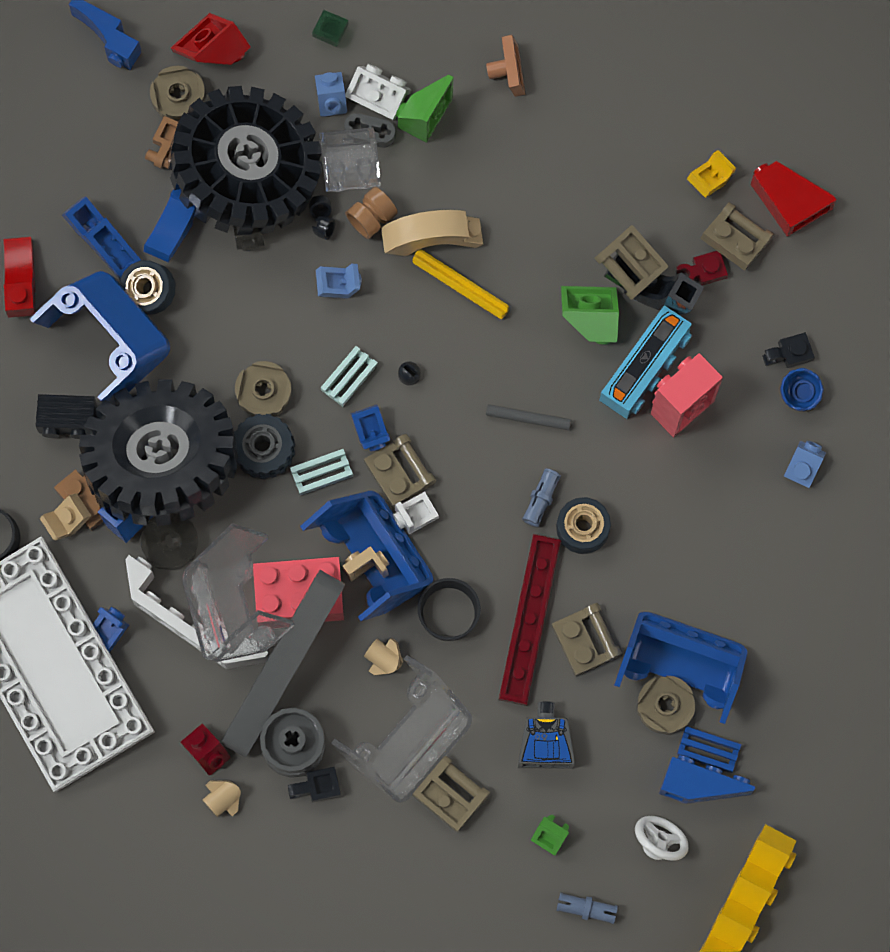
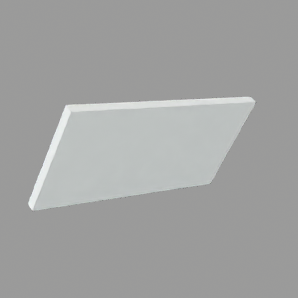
(59, 672)

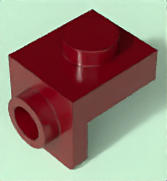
(206, 749)

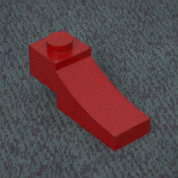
(19, 277)

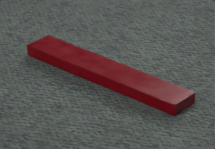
(529, 620)

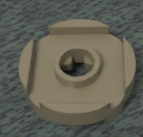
(164, 85)
(276, 381)
(682, 702)

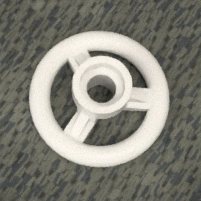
(658, 841)

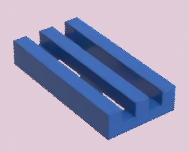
(712, 739)

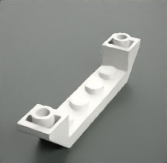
(139, 579)

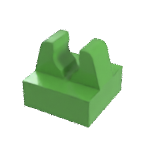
(550, 835)

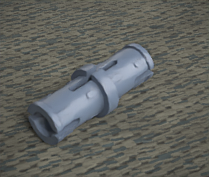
(541, 497)
(587, 908)

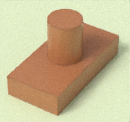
(509, 66)

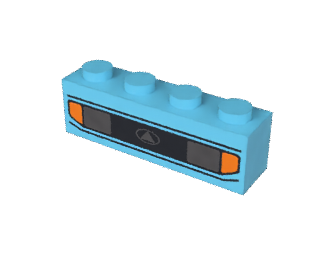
(645, 362)

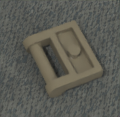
(731, 241)
(638, 256)
(391, 475)
(578, 644)
(444, 800)

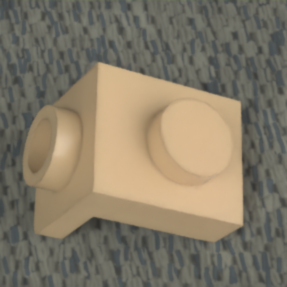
(359, 563)

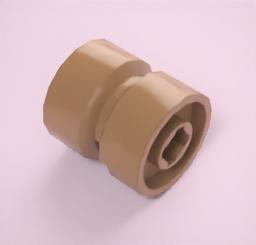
(367, 215)

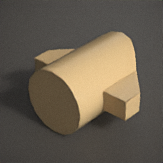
(385, 657)
(222, 796)

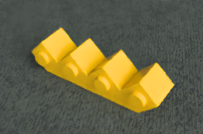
(751, 892)

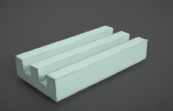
(363, 358)
(340, 454)

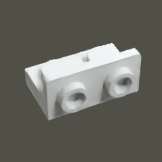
(377, 91)

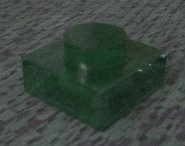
(330, 28)

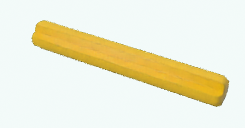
(460, 284)

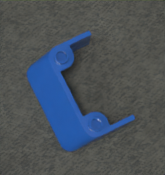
(139, 338)
(365, 522)
(687, 653)

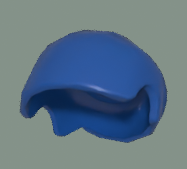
(801, 389)

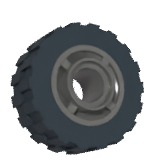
(269, 462)

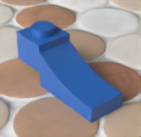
(119, 47)
(170, 229)
(100, 236)

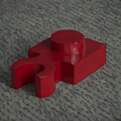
(706, 268)

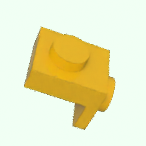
(712, 174)

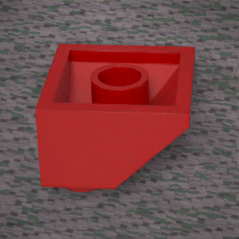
(213, 41)

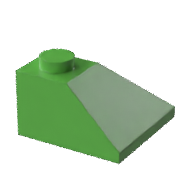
(425, 108)
(592, 312)

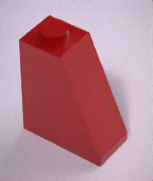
(790, 196)

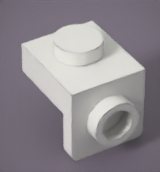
(415, 513)

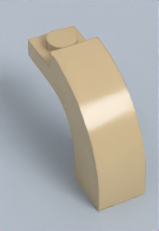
(429, 229)

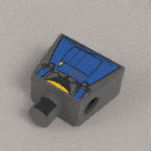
(546, 741)

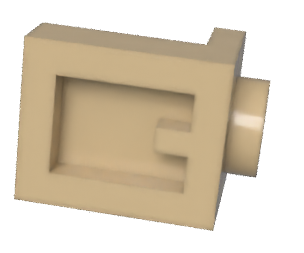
(66, 517)

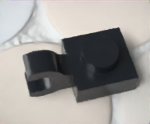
(792, 350)
(320, 785)

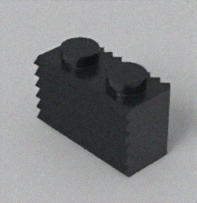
(64, 414)

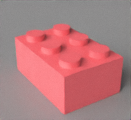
(685, 394)
(284, 584)

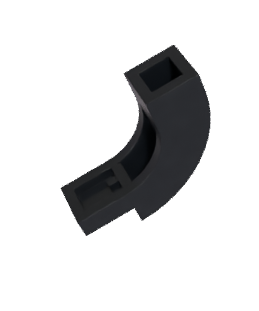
(674, 292)

